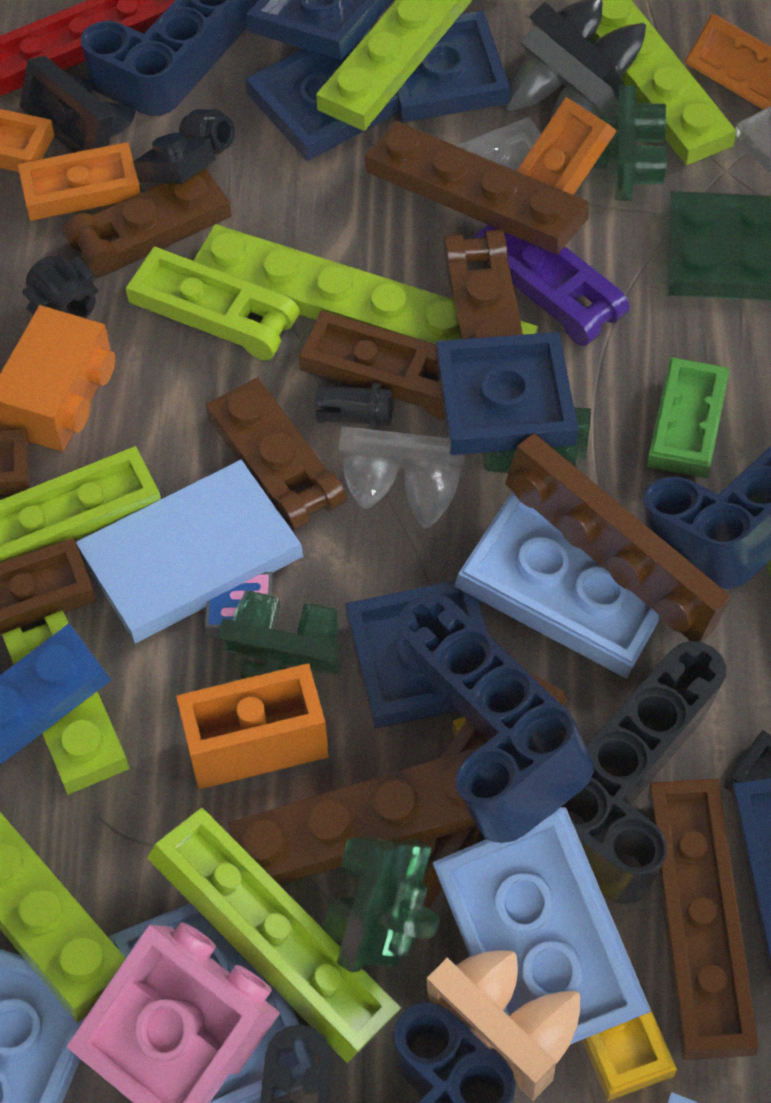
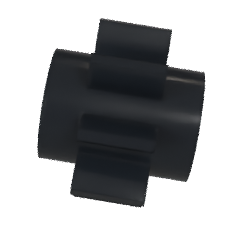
(61, 286)

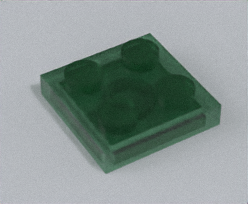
(719, 245)

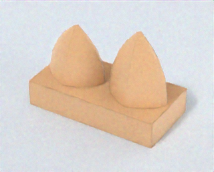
(527, 1039)

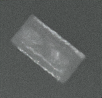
(375, 457)

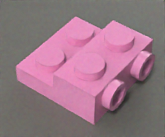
(174, 1020)

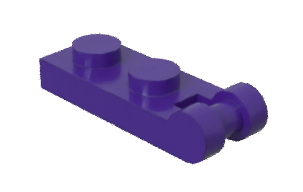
(558, 282)

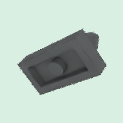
(554, 68)

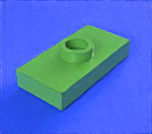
(688, 417)

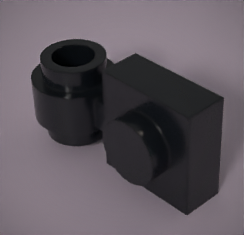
(186, 152)

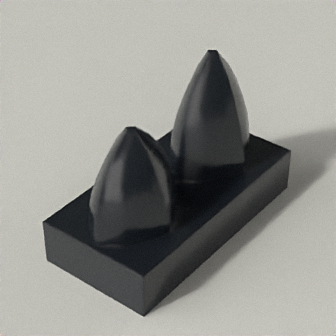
(573, 30)
(68, 101)

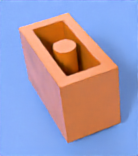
(54, 377)
(253, 726)

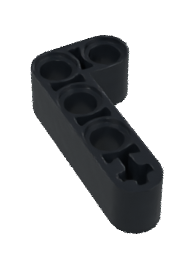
(639, 755)

